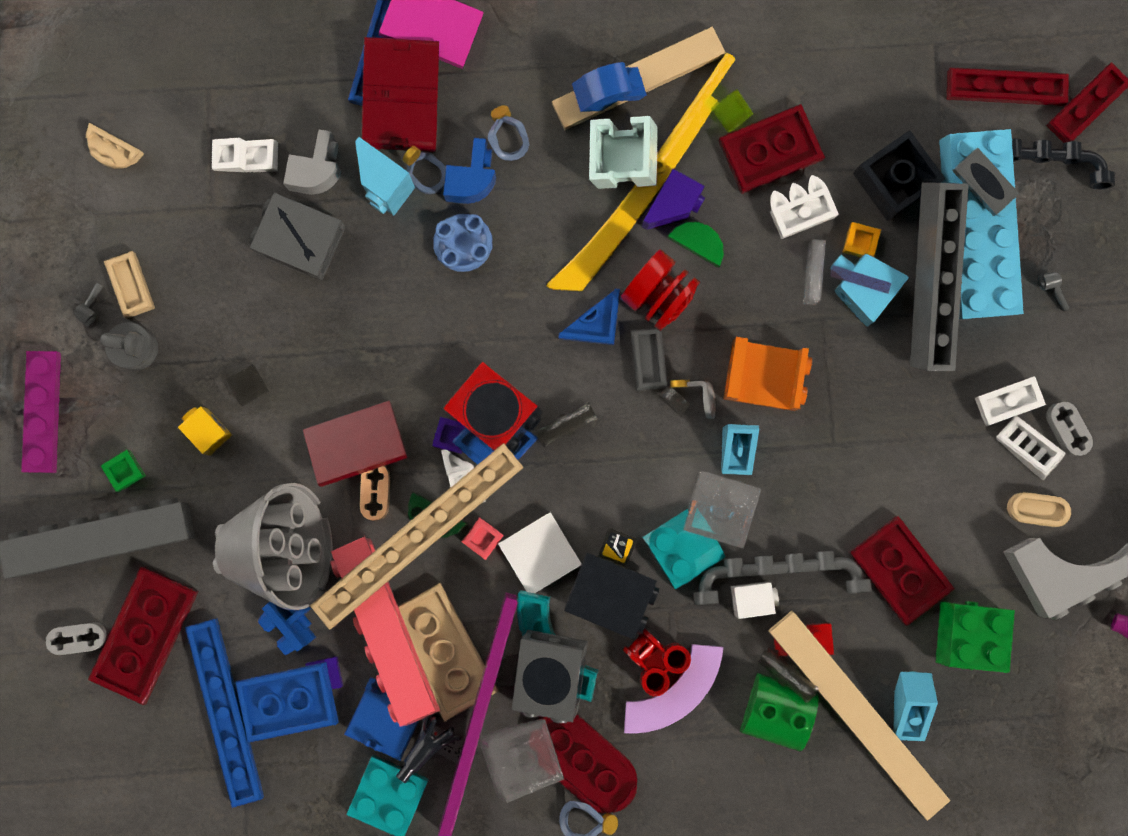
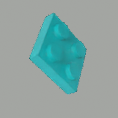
(385, 799)

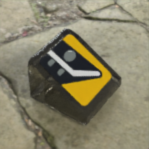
(617, 547)

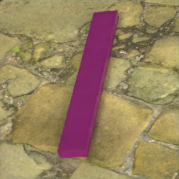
(478, 715)

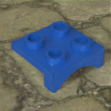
(374, 726)

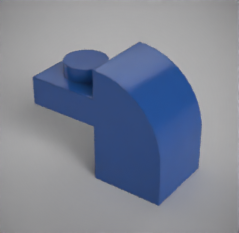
(607, 86)
(471, 183)

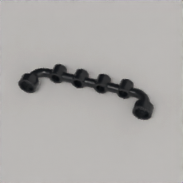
(1070, 154)

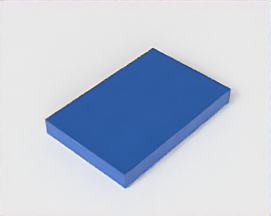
(287, 702)

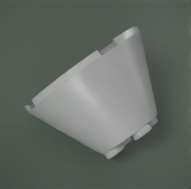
(277, 547)

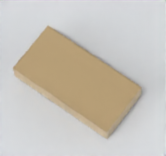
(129, 284)

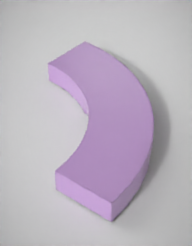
(680, 698)

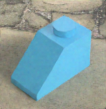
(914, 705)

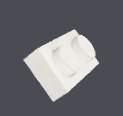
(1010, 401)

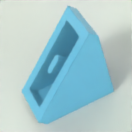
(739, 448)

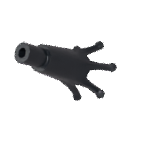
(425, 748)

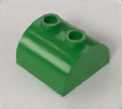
(778, 714)

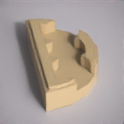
(111, 150)

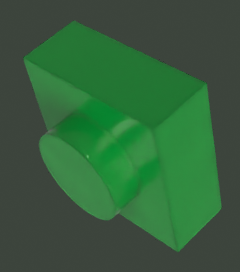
(123, 470)

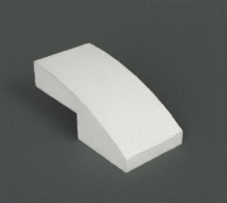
(244, 156)

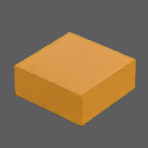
(861, 240)

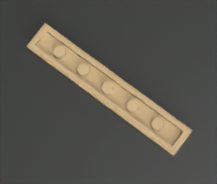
(654, 70)

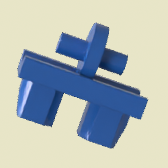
(291, 624)

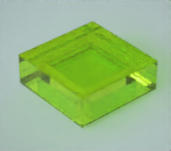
(732, 110)

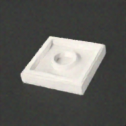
(539, 554)

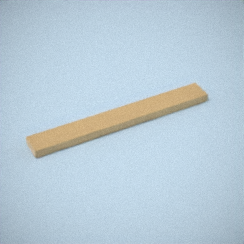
(416, 536)
(859, 715)

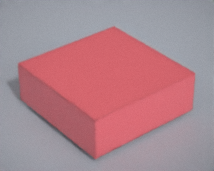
(482, 538)

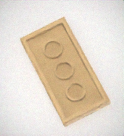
(444, 650)

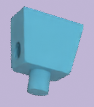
(863, 301)

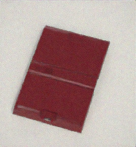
(400, 93)

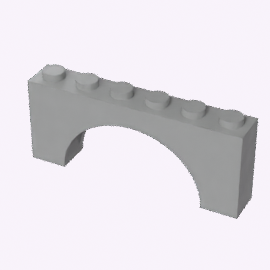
(1057, 584)

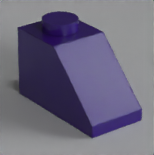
(675, 201)

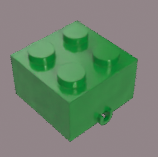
(975, 637)

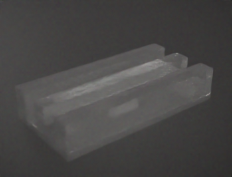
(814, 272)

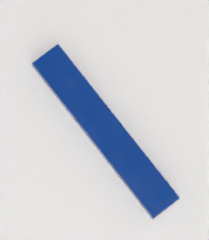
(224, 712)

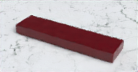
(1007, 86)

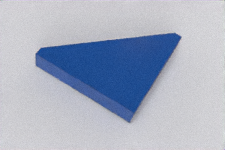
(597, 323)

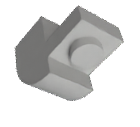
(316, 173)

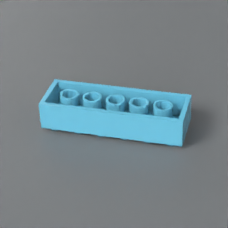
(991, 244)

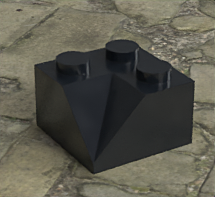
(896, 175)

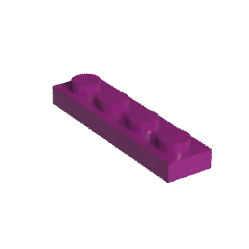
(41, 412)

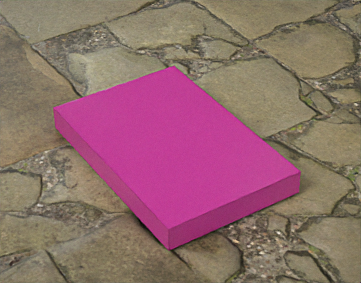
(434, 20)

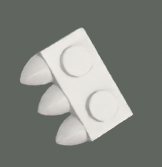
(803, 209)

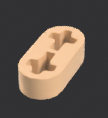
(382, 491)

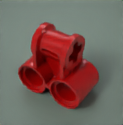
(655, 660)

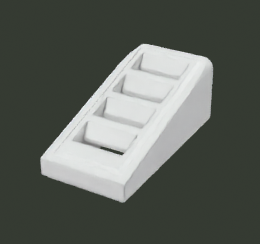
(1023, 455)

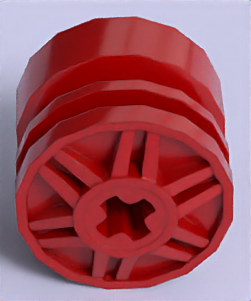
(660, 290)

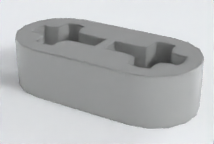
(1075, 425)
(77, 645)

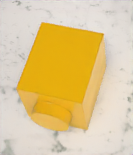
(204, 430)

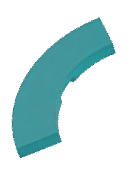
(535, 616)

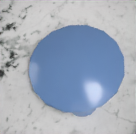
(462, 242)

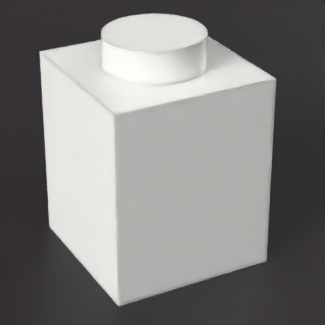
(754, 599)

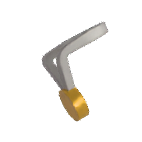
(708, 394)

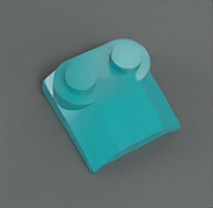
(680, 552)

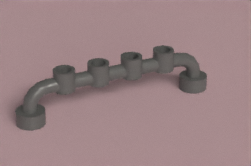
(793, 564)

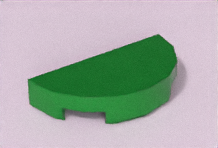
(699, 240)

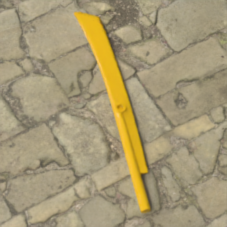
(597, 251)

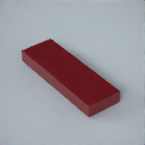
(1089, 104)

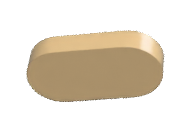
(1039, 509)

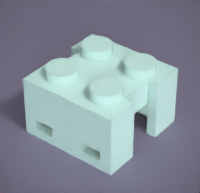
(623, 153)

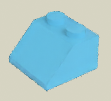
(382, 179)

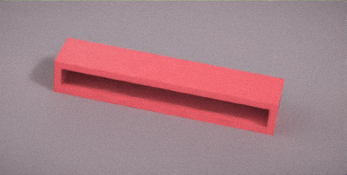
(388, 643)

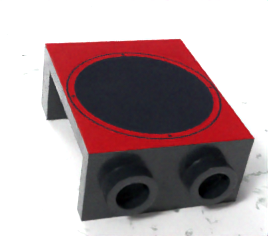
(493, 409)

